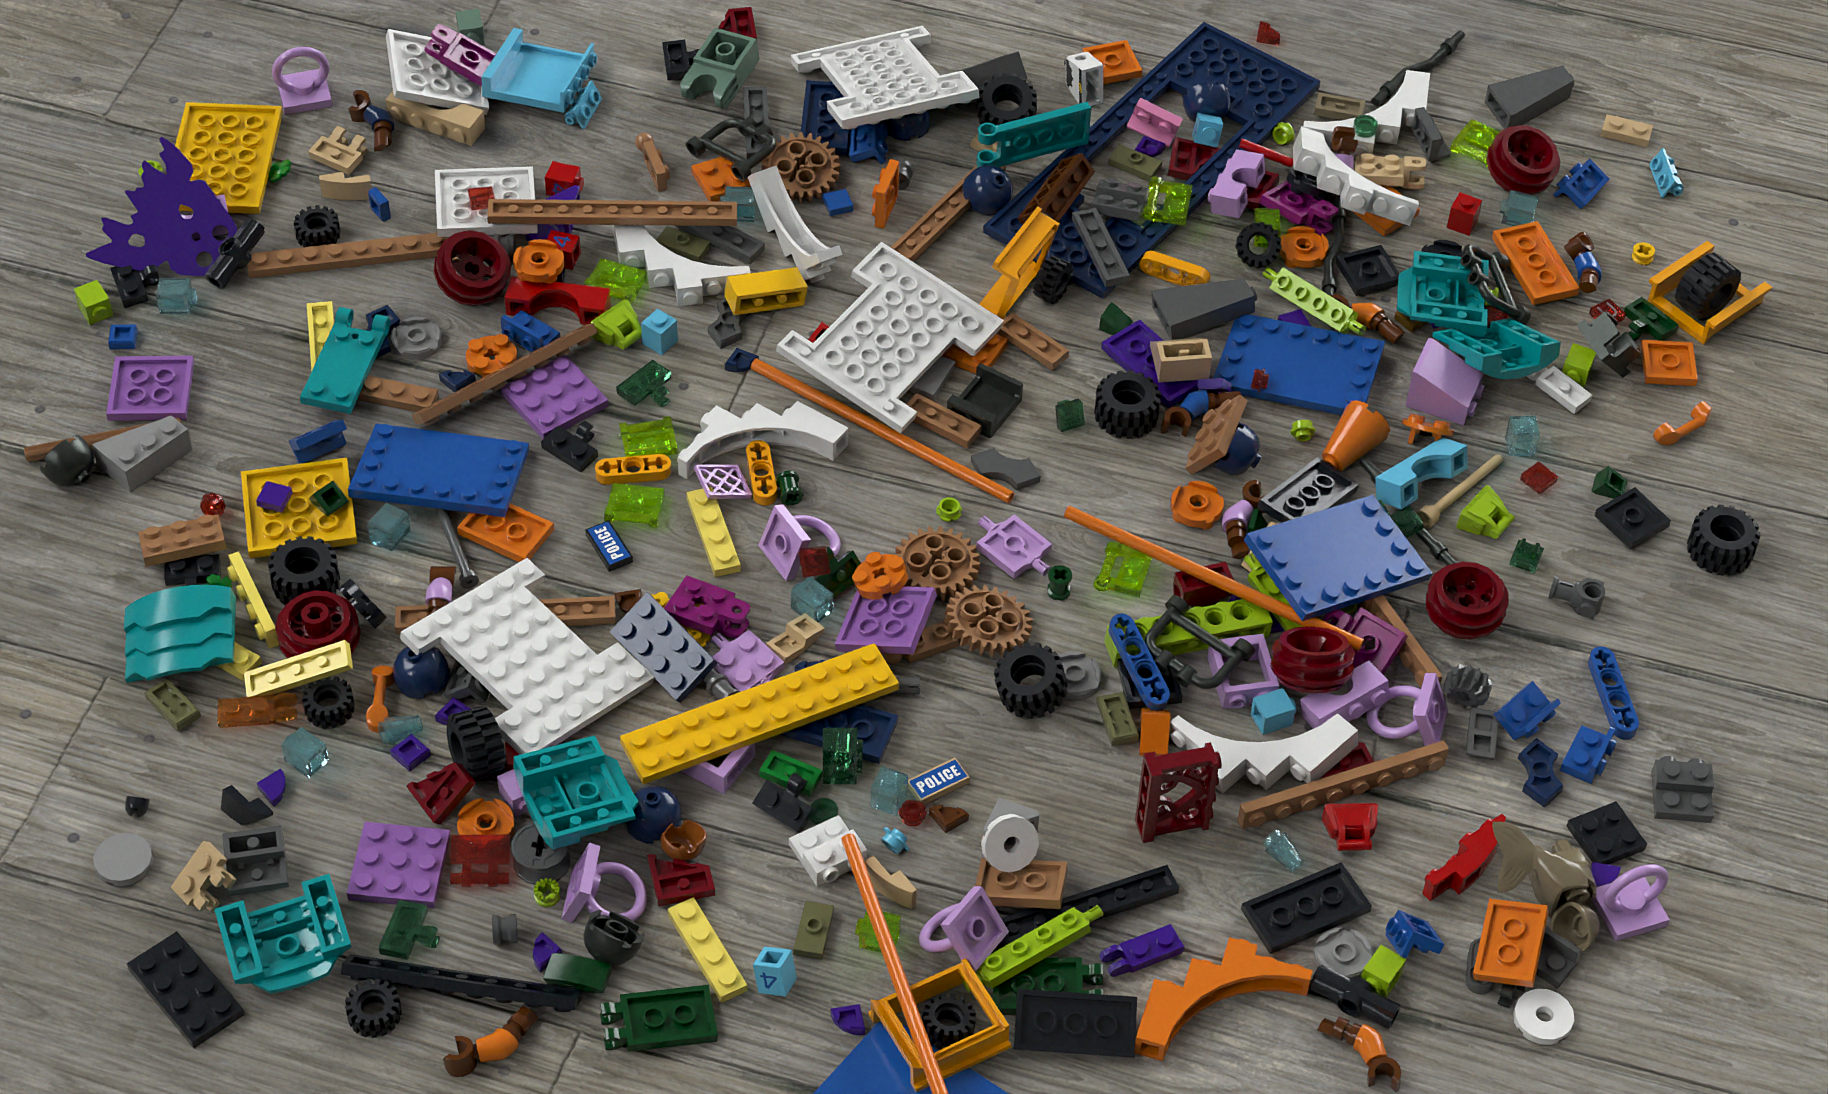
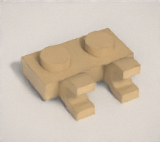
(335, 154)
(198, 874)

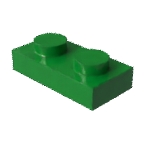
(780, 767)

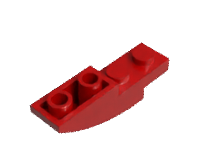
(1467, 865)

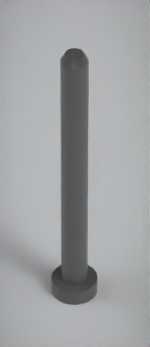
(468, 577)

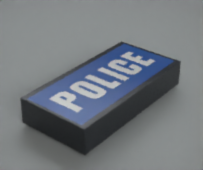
(609, 545)

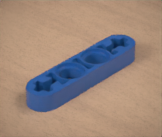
(1142, 660)
(1616, 692)

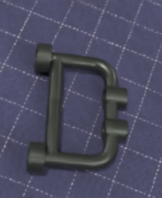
(741, 166)
(1497, 264)
(1187, 674)

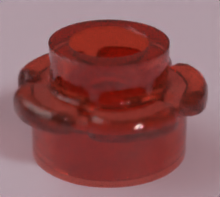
(1259, 380)
(212, 504)
(912, 818)

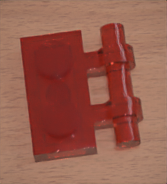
(480, 850)

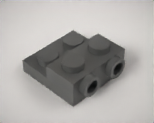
(1119, 199)
(1682, 790)

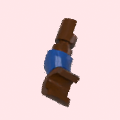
(1587, 267)
(1192, 407)

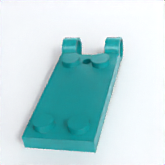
(1035, 135)
(344, 363)

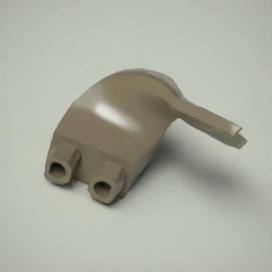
(1554, 876)

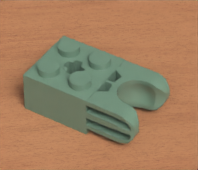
(721, 66)

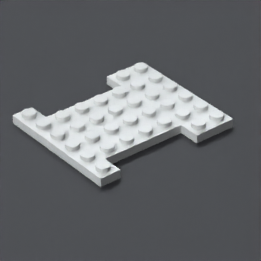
(884, 78)
(891, 335)
(529, 660)

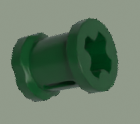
(790, 491)
(1059, 579)

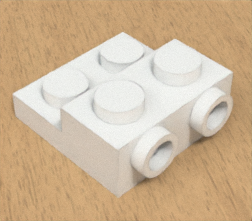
(822, 850)

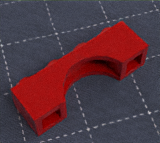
(531, 297)

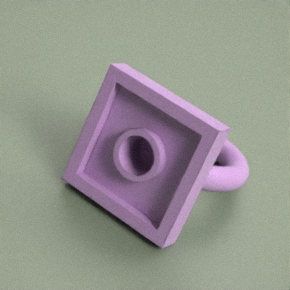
(304, 89)
(785, 537)
(1428, 712)
(585, 882)
(1631, 904)
(971, 928)

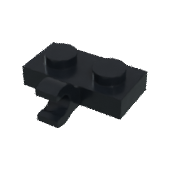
(677, 59)
(131, 283)
(572, 448)
(192, 570)
(785, 803)

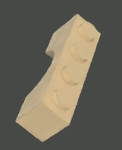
(458, 123)

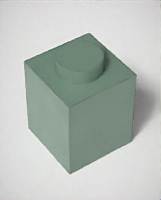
(470, 25)

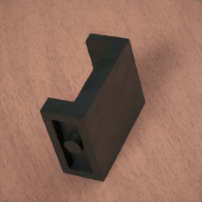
(988, 399)

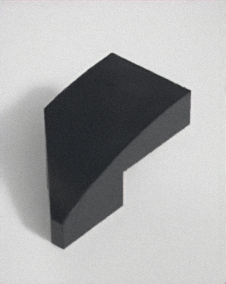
(242, 810)

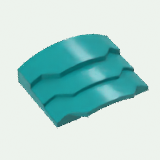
(1440, 294)
(1505, 351)
(179, 631)
(573, 791)
(286, 941)

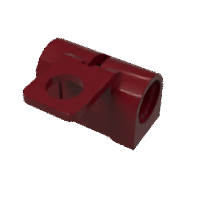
(1198, 592)

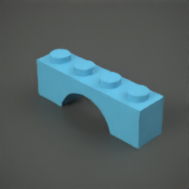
(1438, 460)

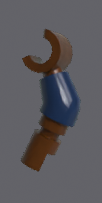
(378, 118)

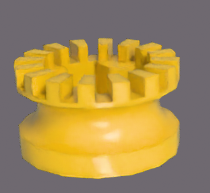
(1641, 258)

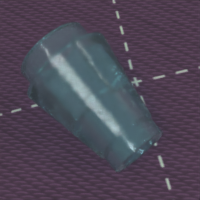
(398, 728)
(1282, 849)

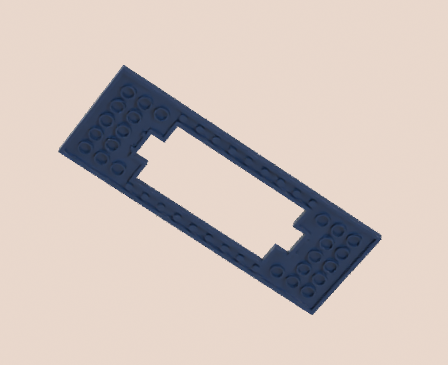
(1261, 96)

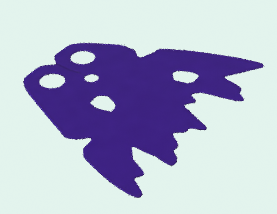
(161, 224)

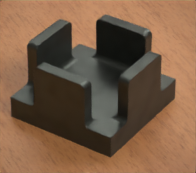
(1615, 354)

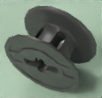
(527, 862)

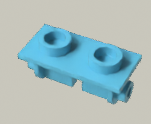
(584, 106)
(1665, 174)

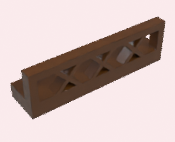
(1060, 188)

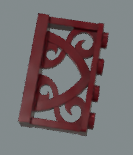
(1171, 770)

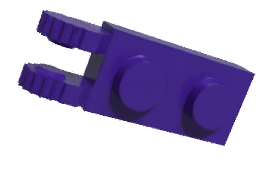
(1143, 951)

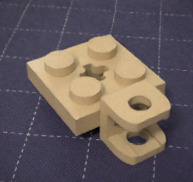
(1391, 170)

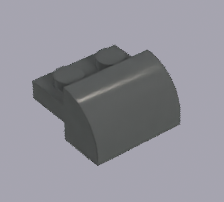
(256, 860)

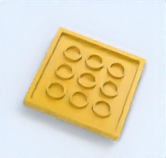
(300, 517)

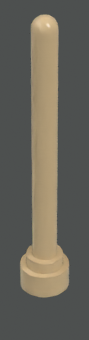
(1430, 514)

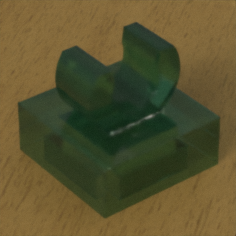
(1069, 414)
(1526, 556)

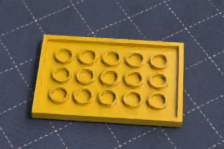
(230, 150)

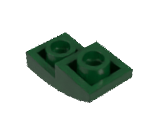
(577, 972)

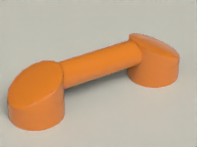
(1667, 435)
(382, 678)

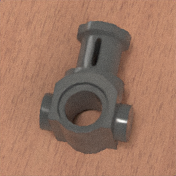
(1584, 596)

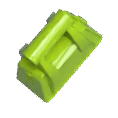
(616, 324)
(1481, 513)

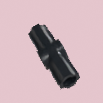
(235, 253)
(1354, 996)

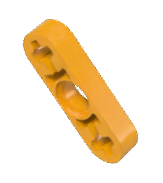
(1153, 262)
(642, 475)
(759, 481)

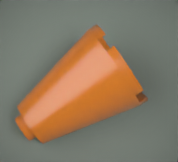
(1355, 435)

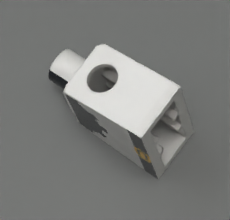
(1085, 72)

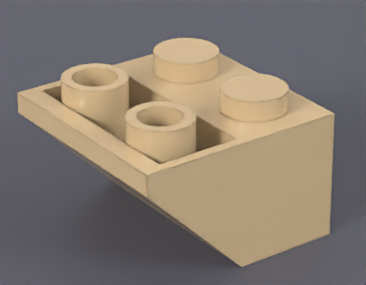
(1181, 359)

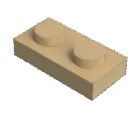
(1626, 130)

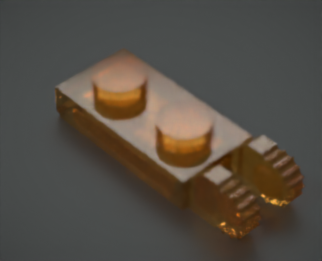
(256, 710)

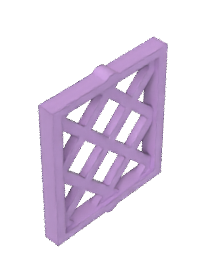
(722, 469)

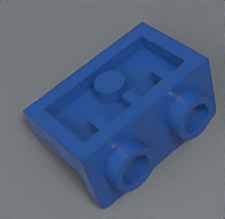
(868, 141)
(1583, 183)
(528, 331)
(318, 441)
(1525, 710)
(1588, 753)
(1410, 931)

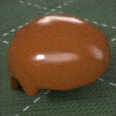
(684, 841)

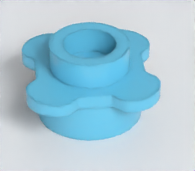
(894, 840)

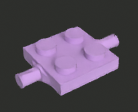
(1014, 546)
(746, 661)

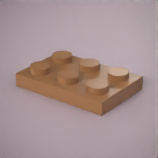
(1215, 434)
(182, 540)
(1034, 886)

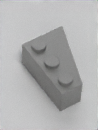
(142, 452)

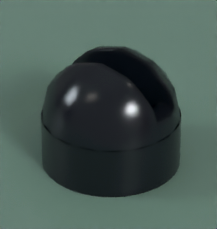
(136, 803)

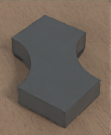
(726, 327)
(1013, 471)

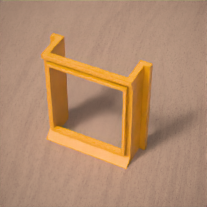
(1017, 262)
(1668, 280)
(960, 1054)

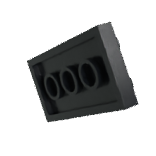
(1308, 491)
(1306, 907)
(185, 989)
(1075, 1023)

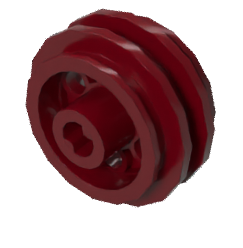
(1530, 164)
(464, 279)
(1467, 600)
(322, 620)
(1312, 659)

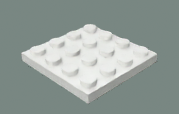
(424, 79)
(453, 204)

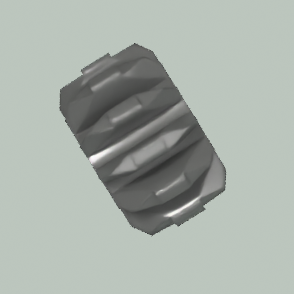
(1467, 686)

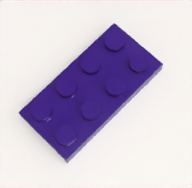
(1133, 353)

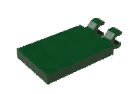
(1049, 974)
(660, 1019)

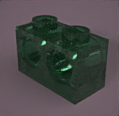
(841, 755)

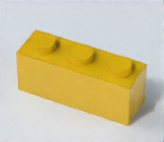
(765, 291)

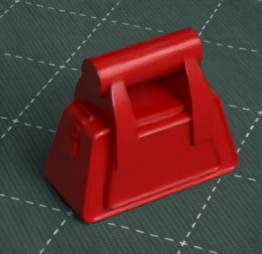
(1351, 821)

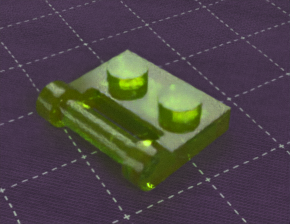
(1476, 135)
(1175, 204)
(621, 279)
(648, 438)
(635, 504)
(1131, 573)

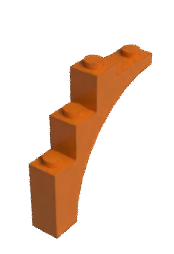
(1206, 983)

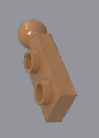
(653, 160)
(931, 642)

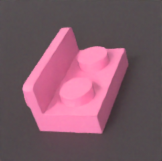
(1154, 122)

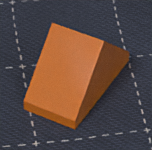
(1154, 731)

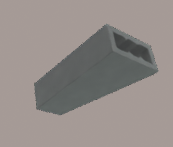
(1528, 96)
(1202, 306)

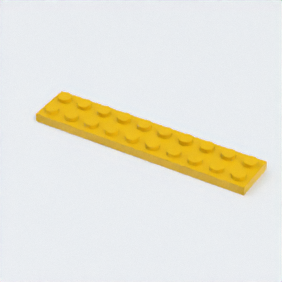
(758, 713)

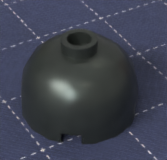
(69, 462)
(612, 938)

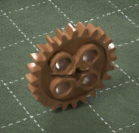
(820, 177)
(939, 561)
(988, 620)

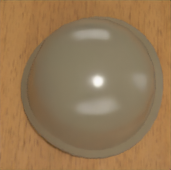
(1576, 924)

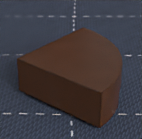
(628, 599)
(948, 817)

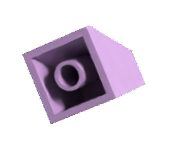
(1444, 384)

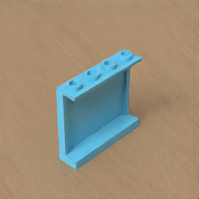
(536, 74)

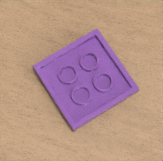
(150, 388)
(554, 396)
(888, 622)
(398, 864)

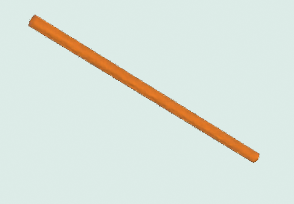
(883, 431)
(1201, 572)
(894, 965)

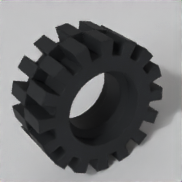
(313, 218)
(1269, 234)
(1053, 279)
(328, 714)
(951, 1009)
(377, 1022)

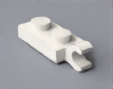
(1561, 388)

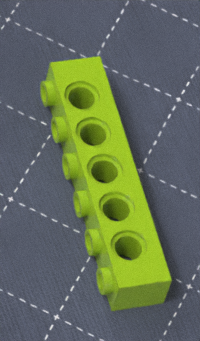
(1179, 641)

